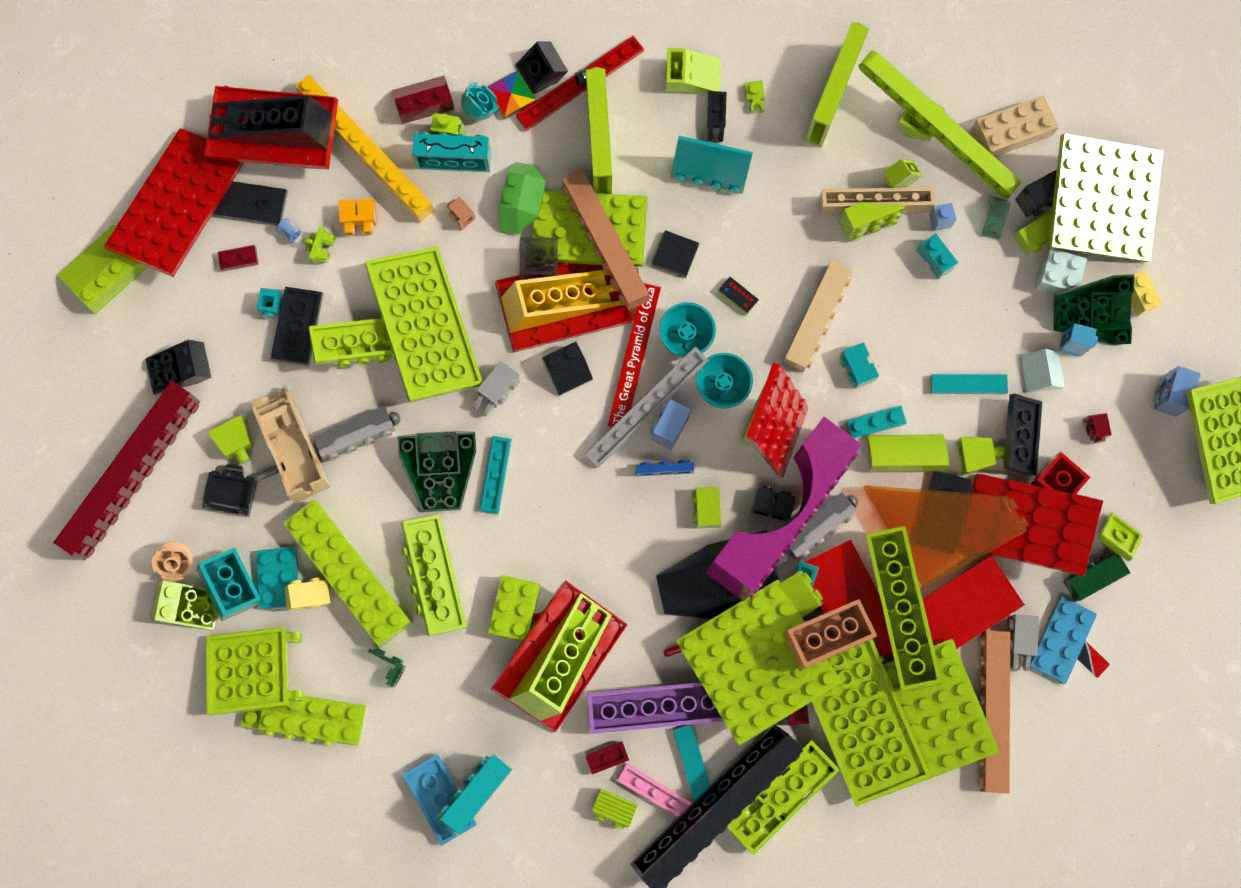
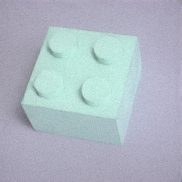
(1060, 271)

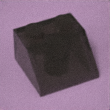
(538, 257)

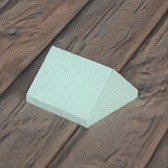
(1042, 371)

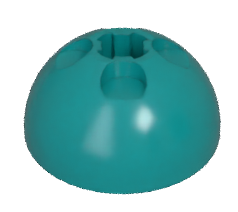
(689, 320)
(727, 371)

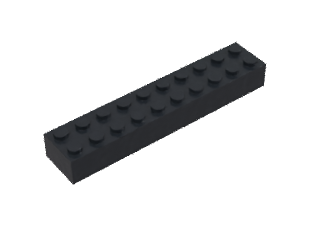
(716, 808)

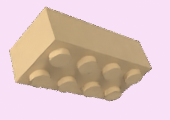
(1015, 126)

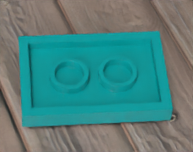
(275, 571)

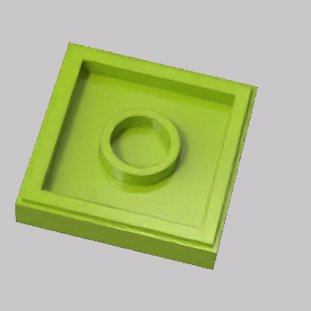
(1120, 536)

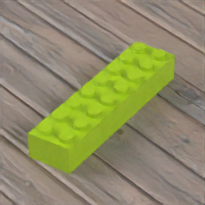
(348, 573)
(903, 609)

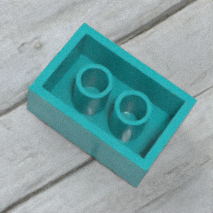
(228, 584)

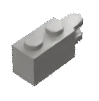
(496, 387)
(1023, 639)

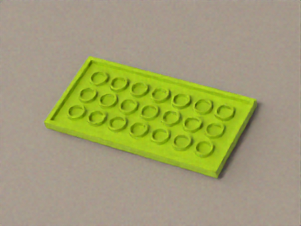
(423, 324)
(868, 728)

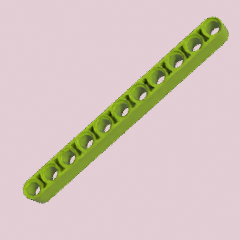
(939, 124)

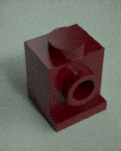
(1098, 427)

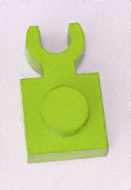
(755, 93)

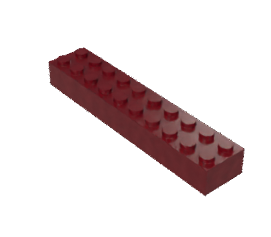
(127, 472)

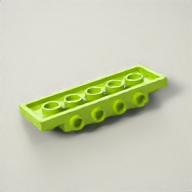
(350, 343)
(432, 575)
(312, 720)

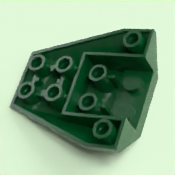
(1098, 305)
(438, 467)

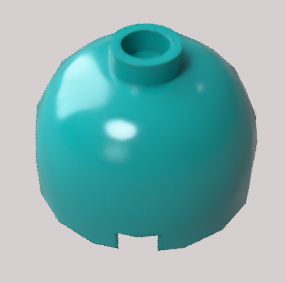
(478, 102)

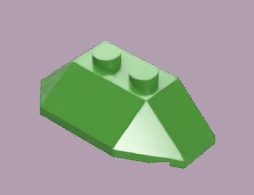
(521, 198)

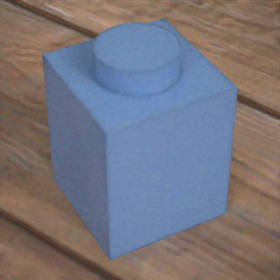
(942, 216)

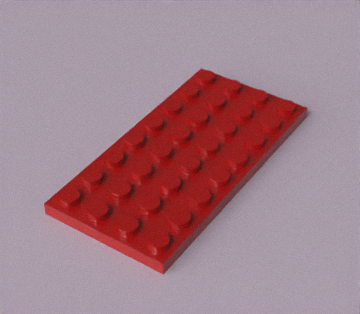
(173, 205)

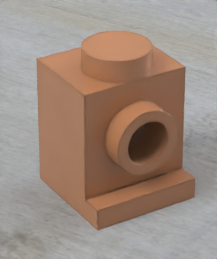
(460, 212)

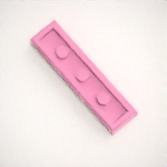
(653, 791)

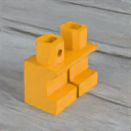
(357, 215)

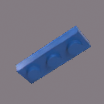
(664, 468)

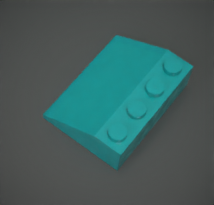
(711, 165)

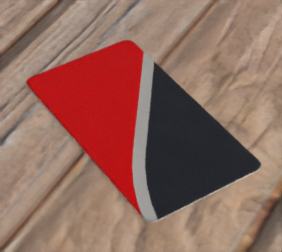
(1092, 660)

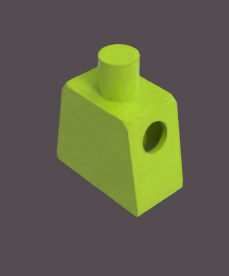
(447, 124)
(233, 439)
(977, 454)

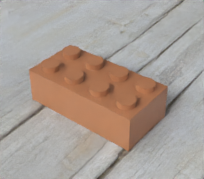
(829, 635)

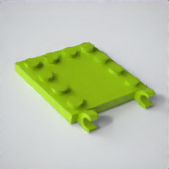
(249, 671)

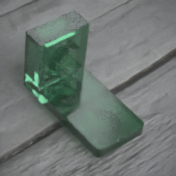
(996, 217)
(393, 675)

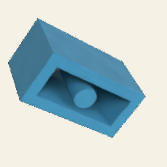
(1078, 340)

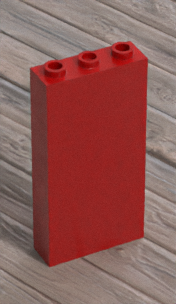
(844, 580)
(970, 603)

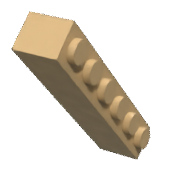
(914, 198)
(817, 316)

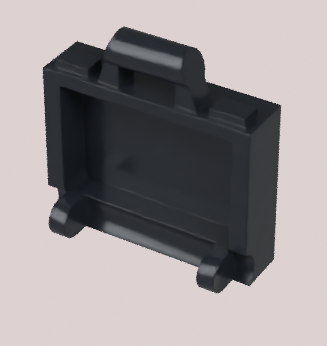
(229, 492)

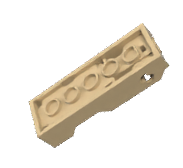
(279, 419)

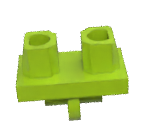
(315, 245)

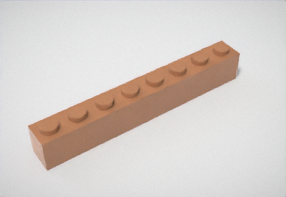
(605, 240)
(996, 708)

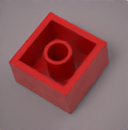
(1061, 475)

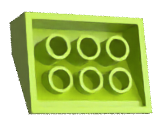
(99, 274)

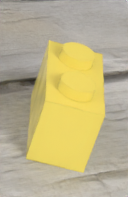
(1145, 296)
(307, 595)

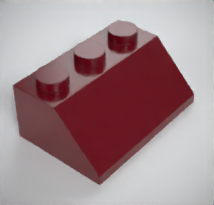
(423, 99)

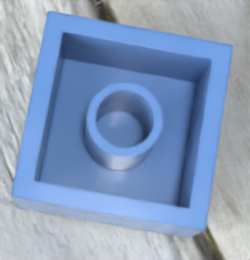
(1172, 394)
(671, 423)

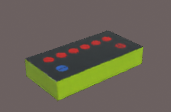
(738, 295)

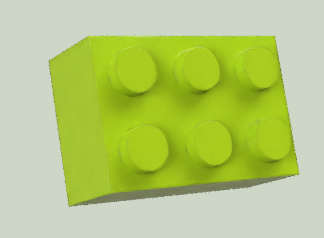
(514, 608)

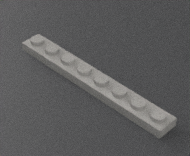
(646, 407)

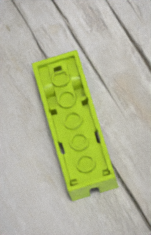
(783, 797)

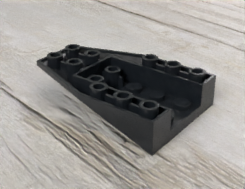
(692, 592)

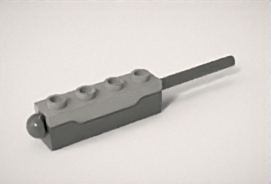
(349, 435)
(822, 523)

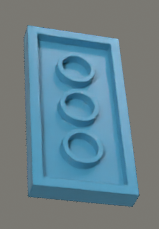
(1063, 640)
(432, 790)

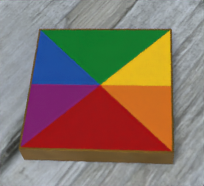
(512, 94)

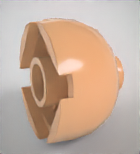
(172, 561)

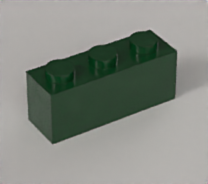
(1096, 576)

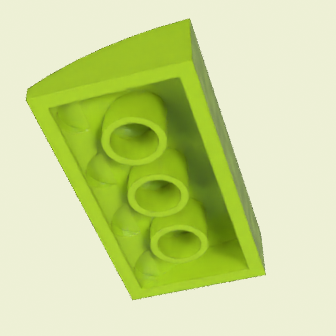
(907, 453)

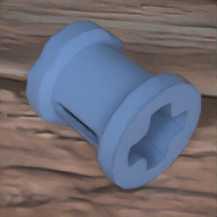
(288, 230)

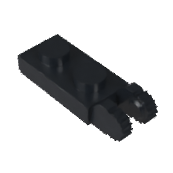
(716, 113)

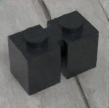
(783, 504)

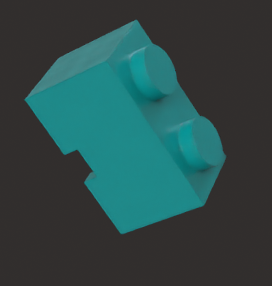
(937, 256)
(858, 366)

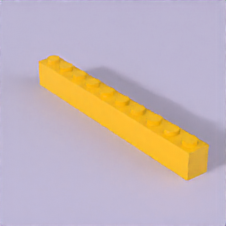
(373, 157)

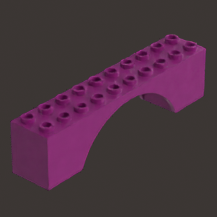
(752, 557)

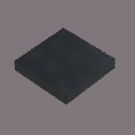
(675, 253)

